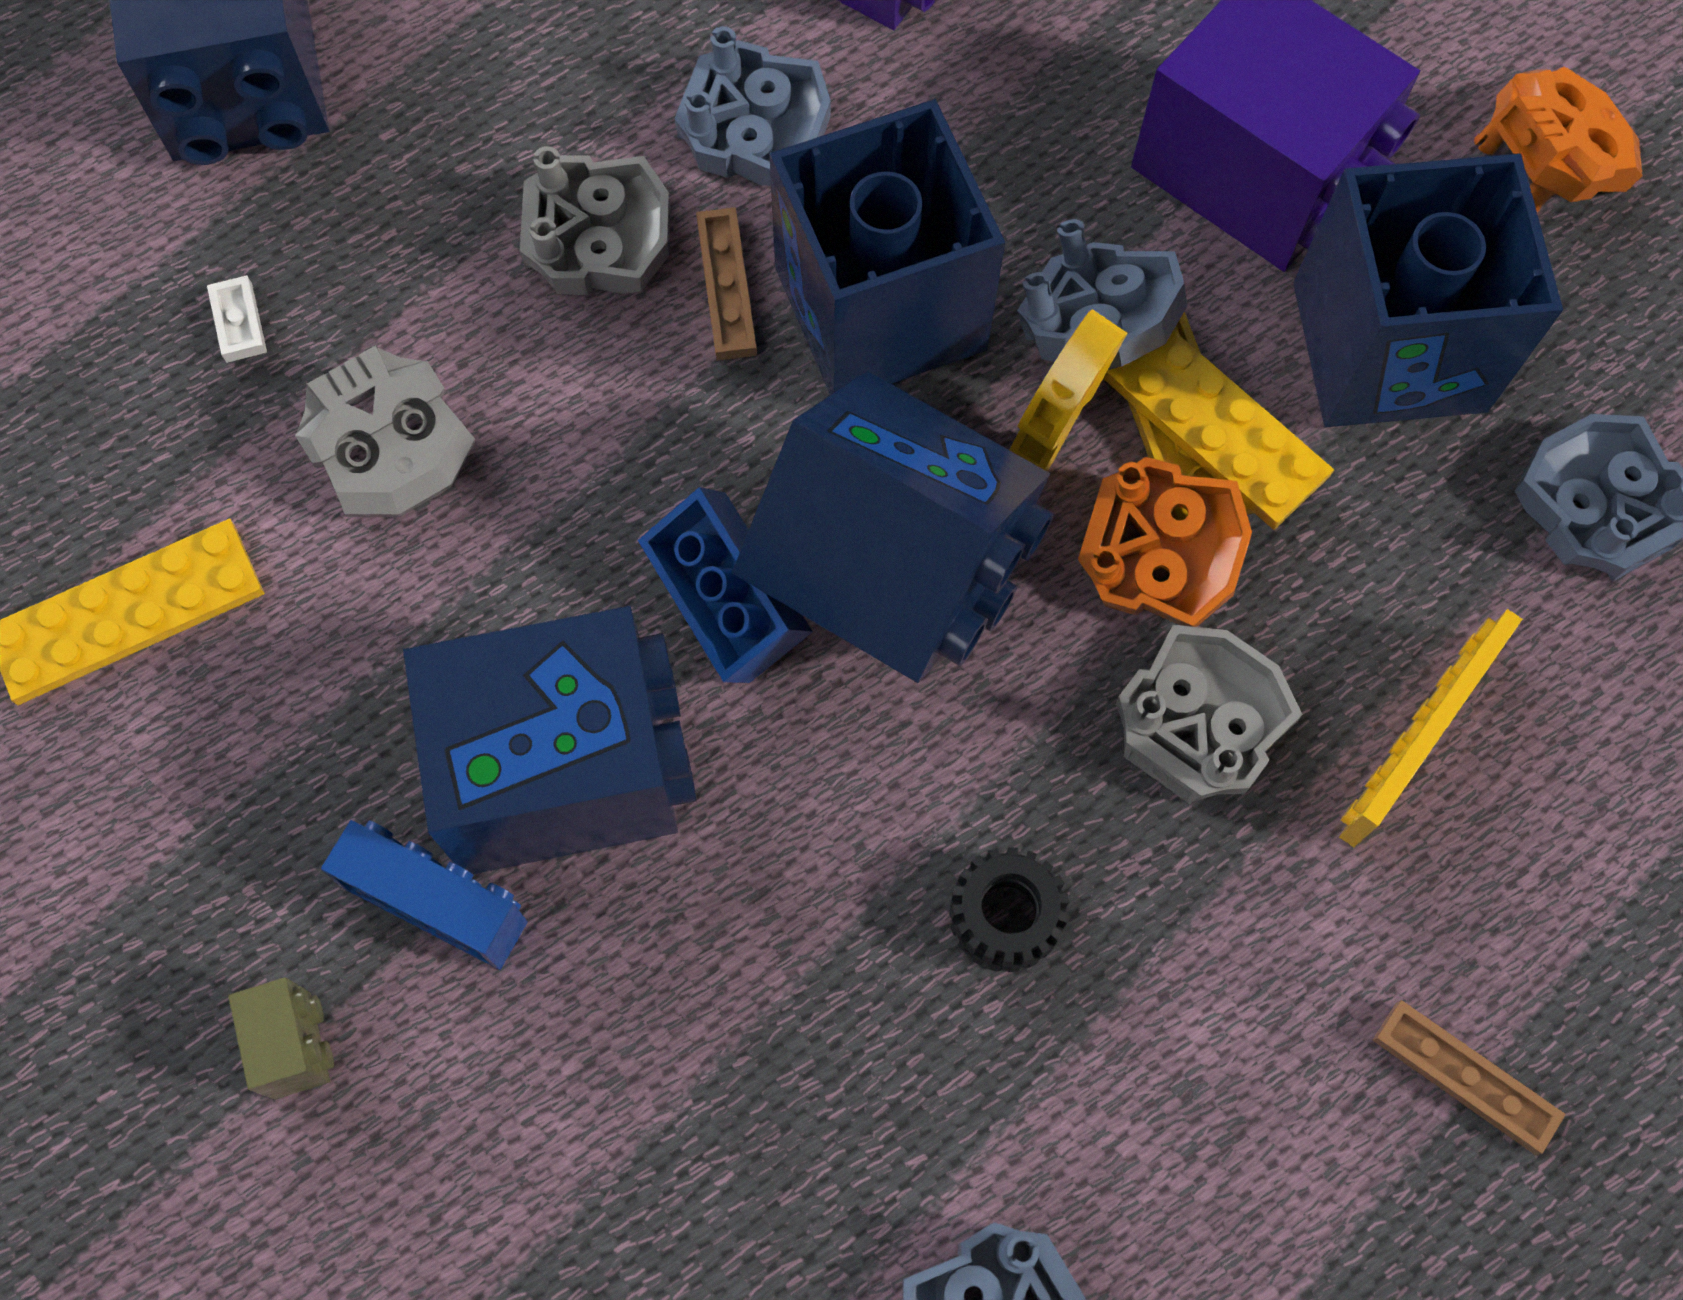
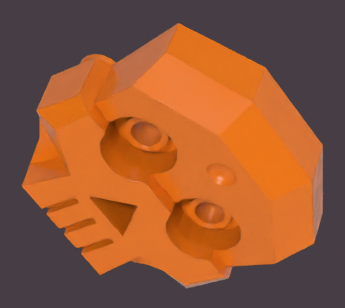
(1566, 134)
(1198, 552)

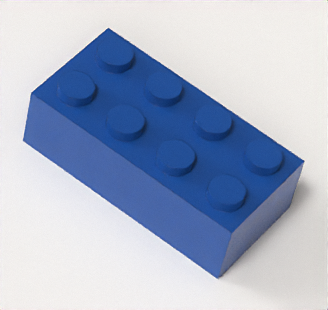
(731, 619)
(425, 893)

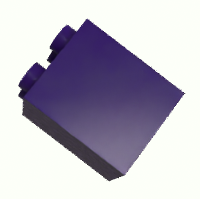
(1267, 116)

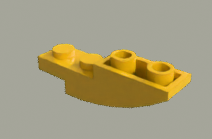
(1067, 389)

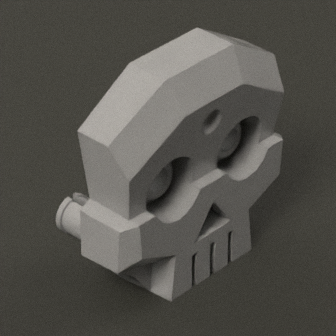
(627, 225)
(401, 463)
(1224, 686)

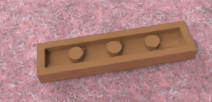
(726, 284)
(1469, 1077)

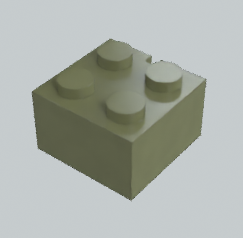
(280, 1038)

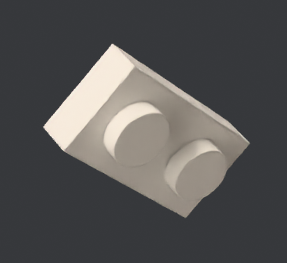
(236, 319)

